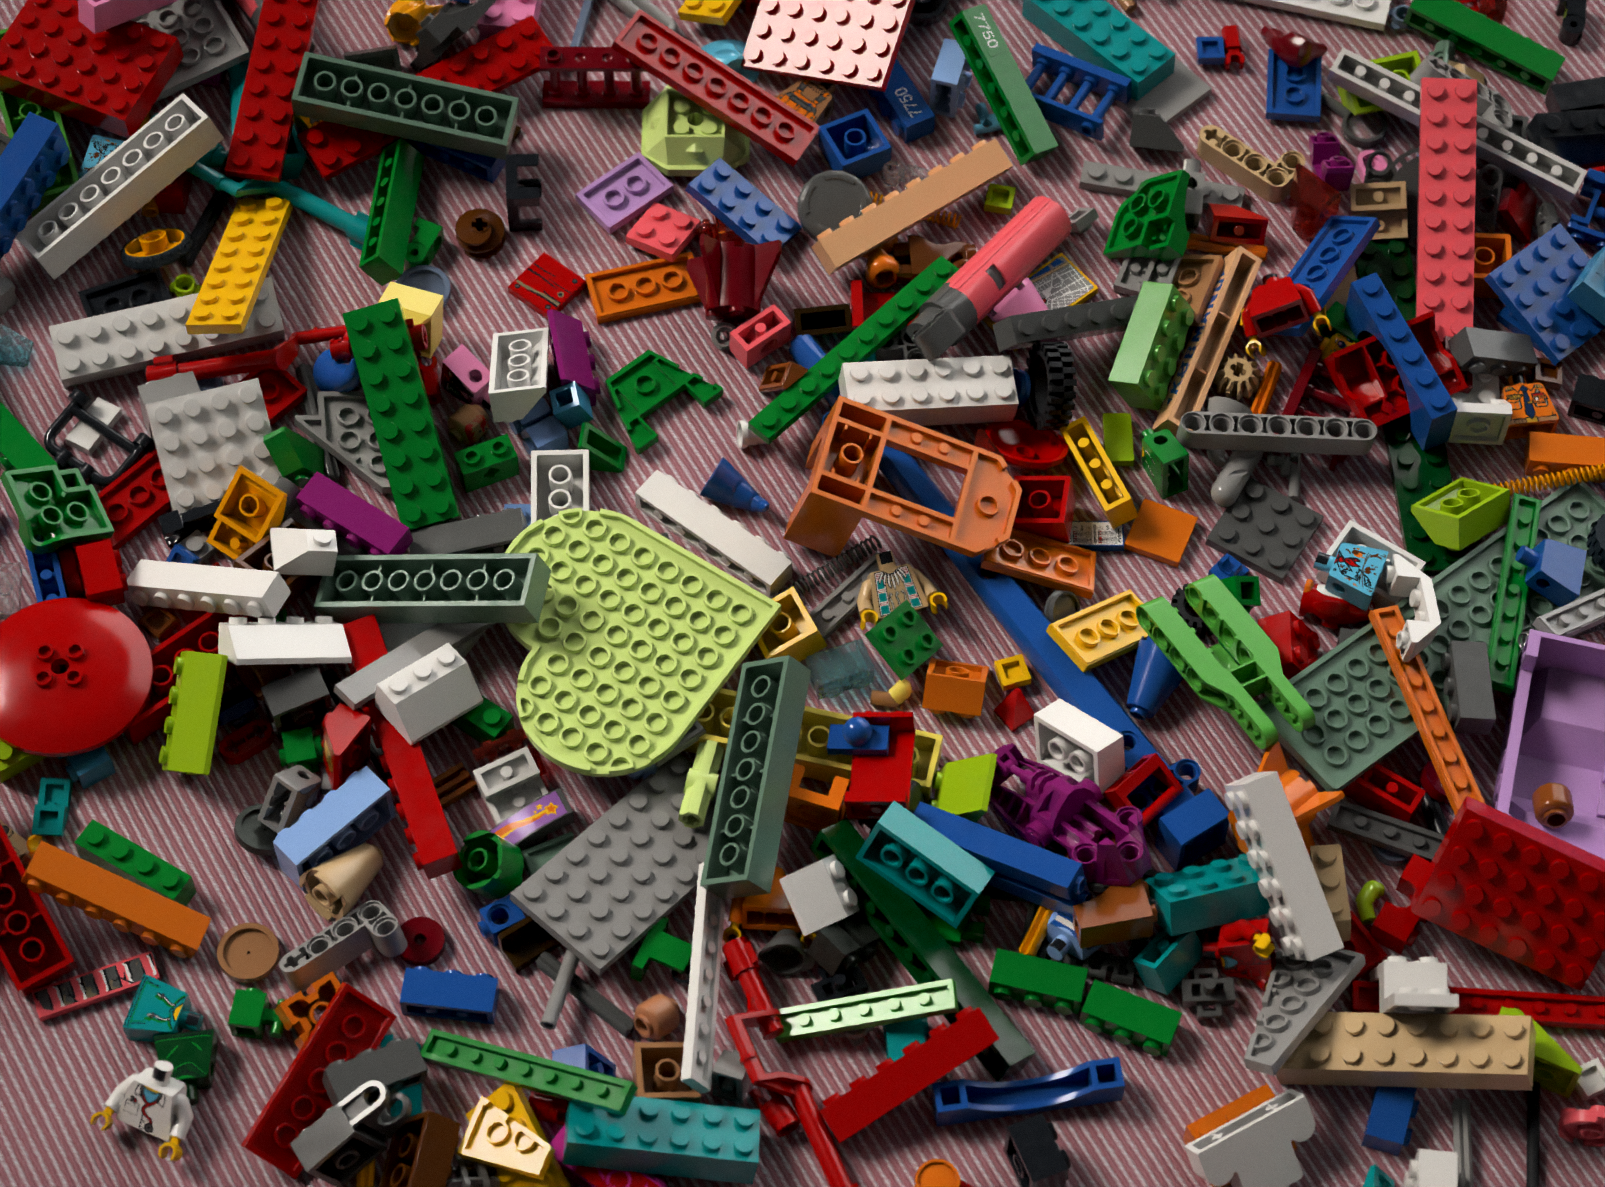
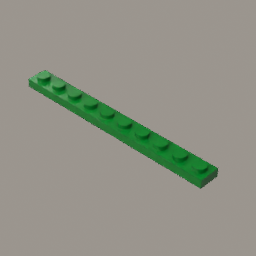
(854, 348)

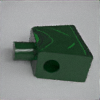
(192, 1058)

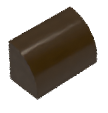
(822, 320)

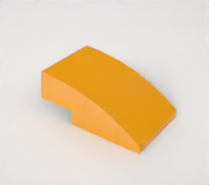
(246, 513)

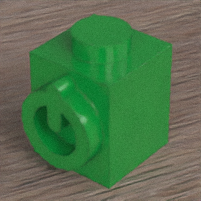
(301, 749)

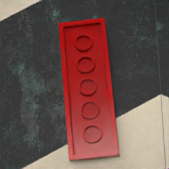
(343, 1031)

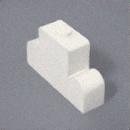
(1255, 1145)

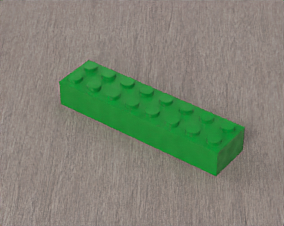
(401, 415)

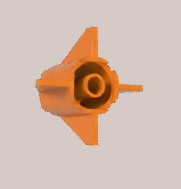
(1301, 795)

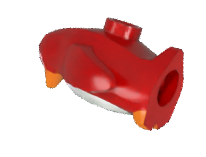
(1330, 607)

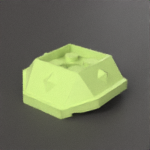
(686, 138)

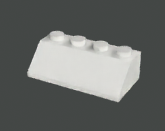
(518, 372)
(283, 642)

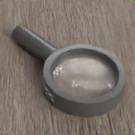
(1361, 130)

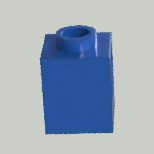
(501, 908)

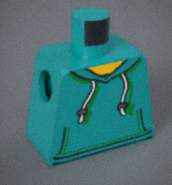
(159, 1011)

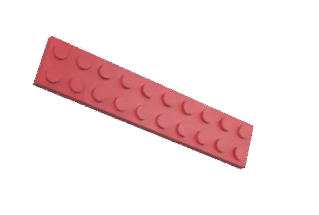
(1446, 202)

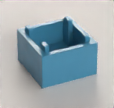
(1590, 287)

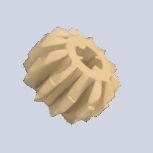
(1237, 377)

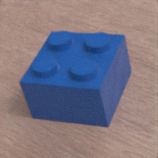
(854, 144)

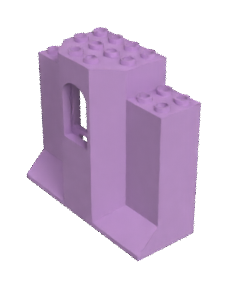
(1557, 736)

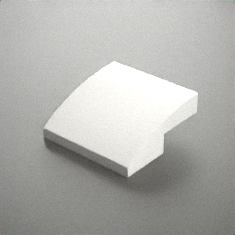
(509, 783)

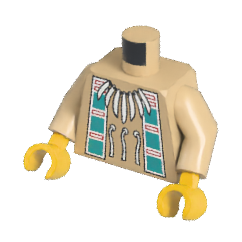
(891, 587)

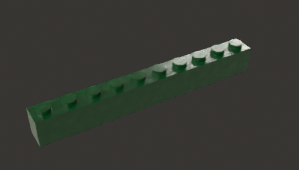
(921, 946)

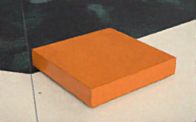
(1160, 532)

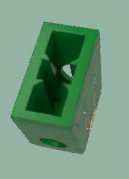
(1165, 461)

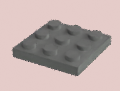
(1265, 530)

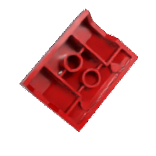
(1371, 381)

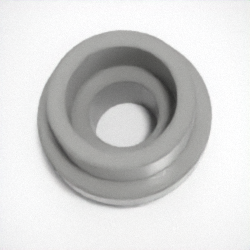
(715, 335)

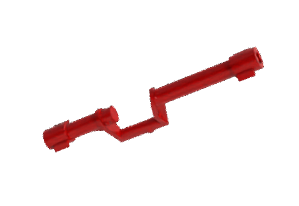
(277, 358)
(743, 965)

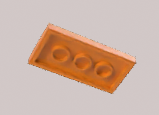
(641, 288)
(1044, 563)

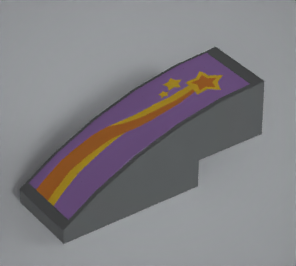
(536, 820)

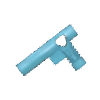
(985, 119)

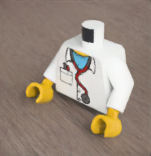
(154, 1105)

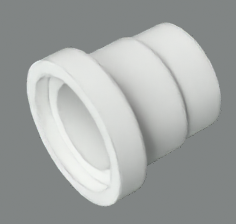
(745, 436)

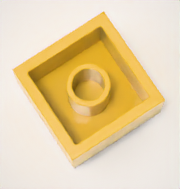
(792, 630)

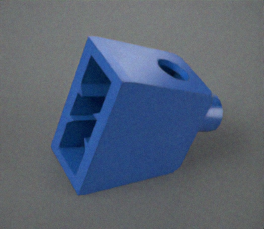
(1553, 570)

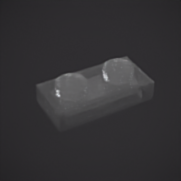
(10, 589)

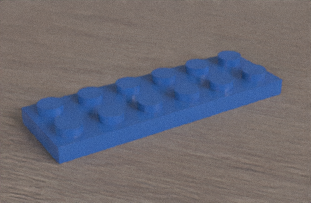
(1330, 259)

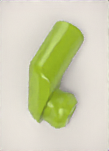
(1368, 894)

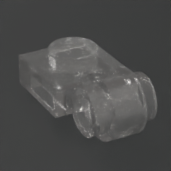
(894, 173)

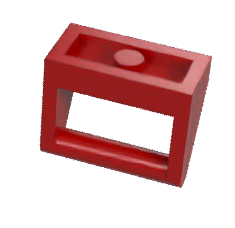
(1135, 775)

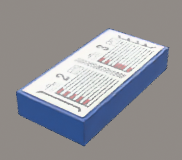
(1097, 536)

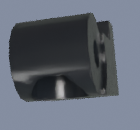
(1573, 20)

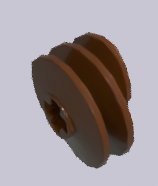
(480, 233)

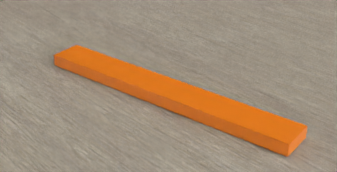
(1426, 711)

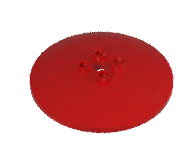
(88, 703)

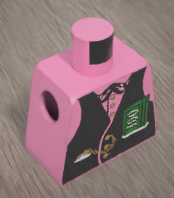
(466, 378)

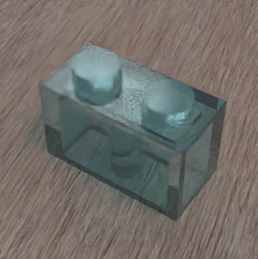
(840, 669)

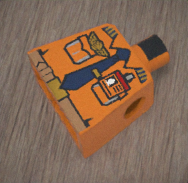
(1530, 408)

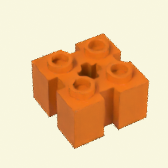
(299, 1010)

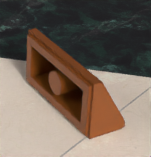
(781, 376)

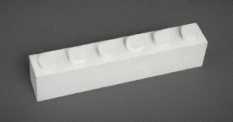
(714, 533)
(208, 588)

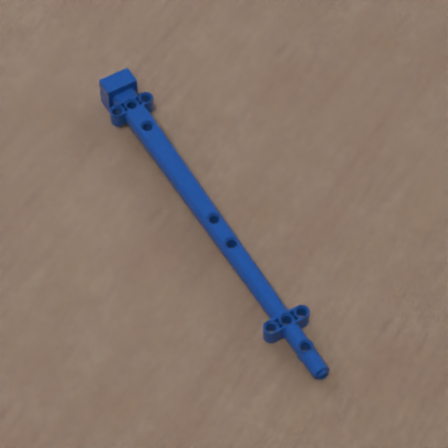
(1190, 823)

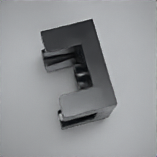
(522, 192)

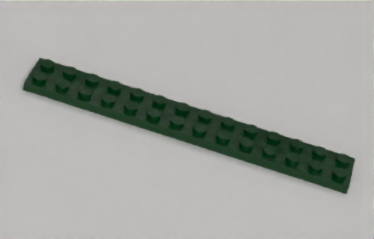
(1412, 471)

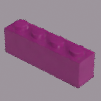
(352, 517)

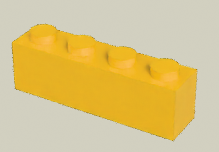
(1099, 472)

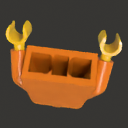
(764, 912)

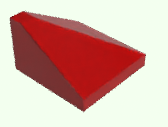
(1014, 710)

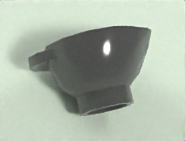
(786, 954)

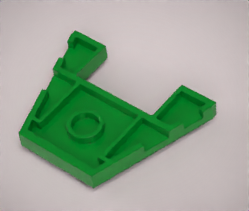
(647, 386)

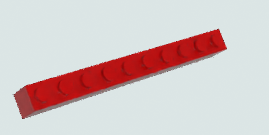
(407, 765)

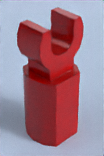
(1232, 46)
(431, 380)

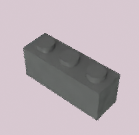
(1493, 352)
(1468, 687)
(396, 1066)

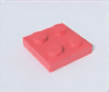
(663, 232)

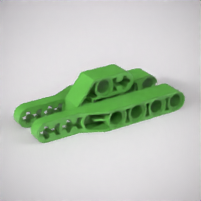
(1214, 672)

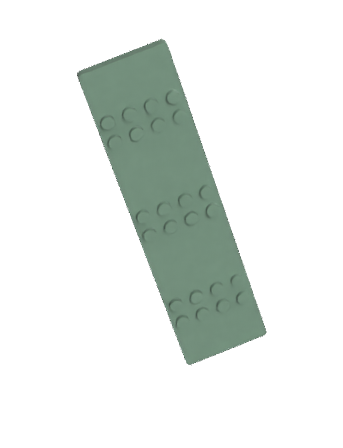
(1353, 686)

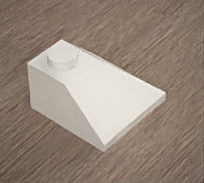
(303, 551)

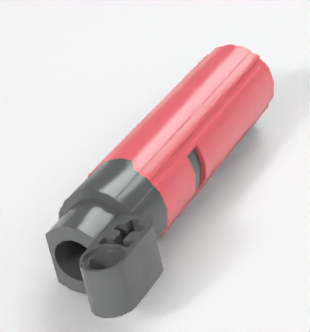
(989, 276)

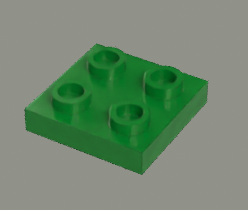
(903, 640)

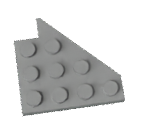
(348, 434)

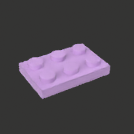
(624, 192)

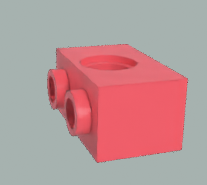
(760, 336)

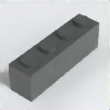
(470, 536)

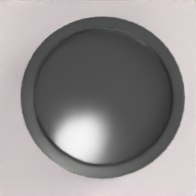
(1060, 605)

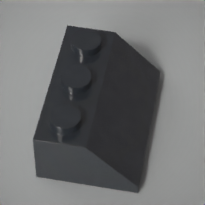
(1571, 135)

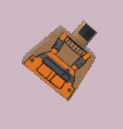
(810, 99)

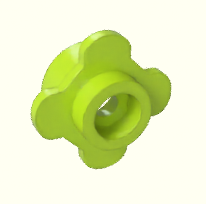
(184, 281)

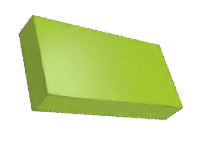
(1118, 438)

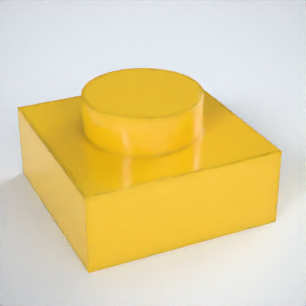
(1012, 672)

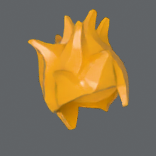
(404, 19)

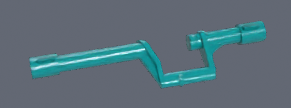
(352, 225)

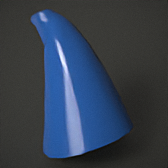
(335, 375)
(732, 489)

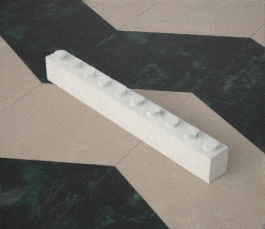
(1492, 141)

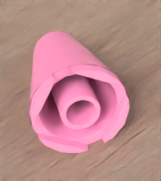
(1018, 301)

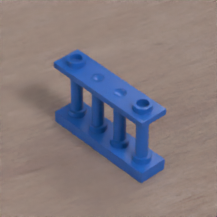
(1083, 74)

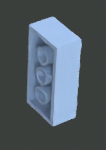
(336, 824)

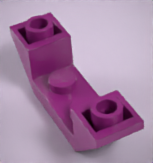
(1328, 163)

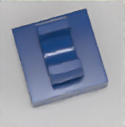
(1228, 567)

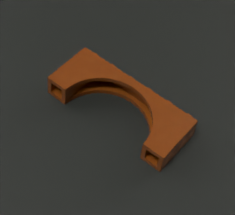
(1117, 913)

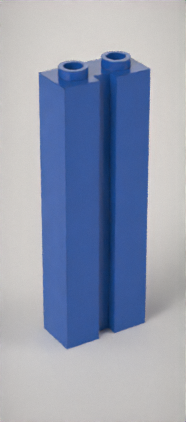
(1018, 865)

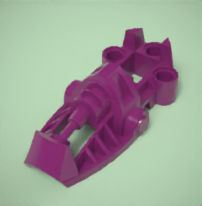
(1071, 814)

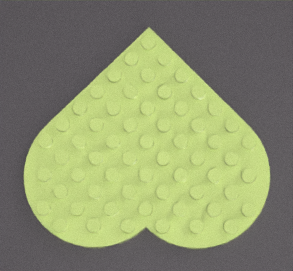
(625, 641)

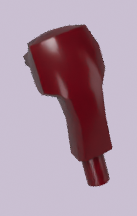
(1293, 47)

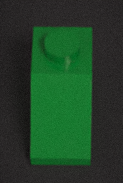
(294, 455)

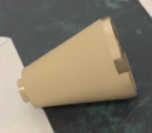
(341, 881)

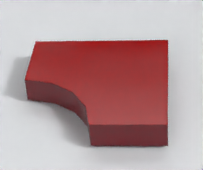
(1518, 210)

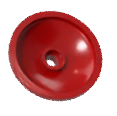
(1026, 447)

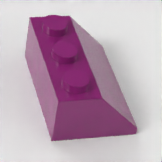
(571, 355)

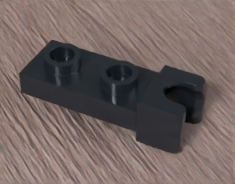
(179, 526)

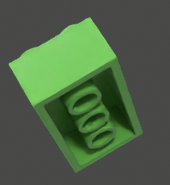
(1151, 345)

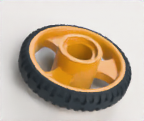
(156, 248)

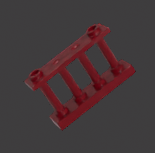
(591, 94)
(1305, 389)

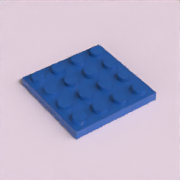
(1536, 291)

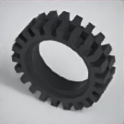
(1051, 385)

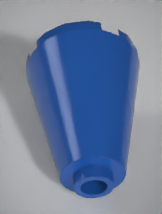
(1151, 681)

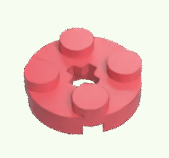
(1583, 1125)

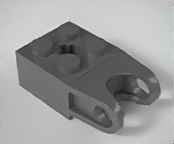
(350, 1134)

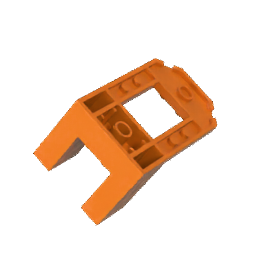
(843, 476)

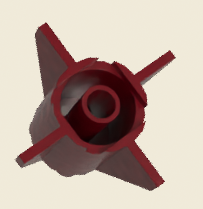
(732, 278)

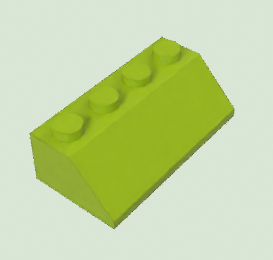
(193, 713)

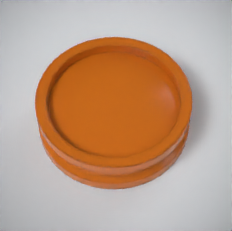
(937, 1174)

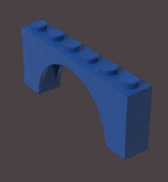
(1430, 405)

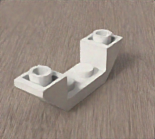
(1408, 581)

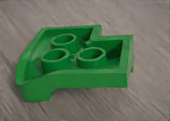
(1152, 220)
(55, 508)

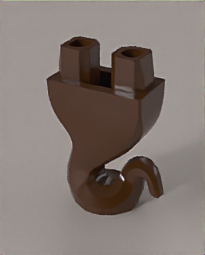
(922, 253)

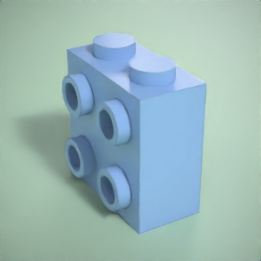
(949, 80)

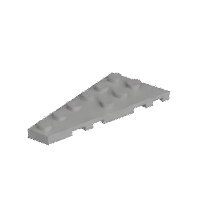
(1295, 1002)

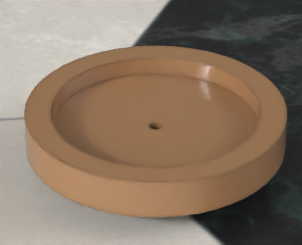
(246, 939)

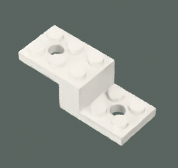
(1413, 986)

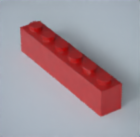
(909, 1074)

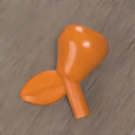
(881, 267)

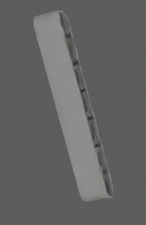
(1288, 426)

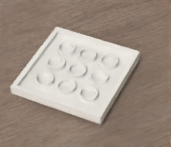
(207, 438)

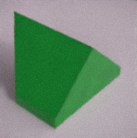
(604, 451)

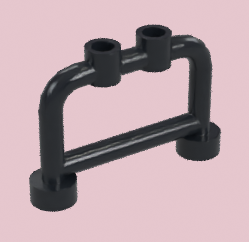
(64, 458)

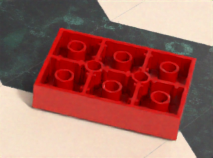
(92, 77)
(1517, 893)

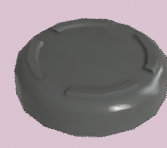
(829, 200)

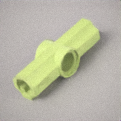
(701, 784)

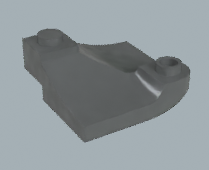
(445, 27)

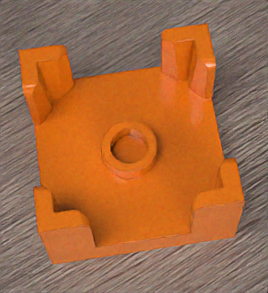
(812, 808)

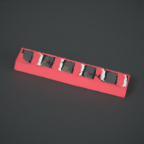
(93, 986)

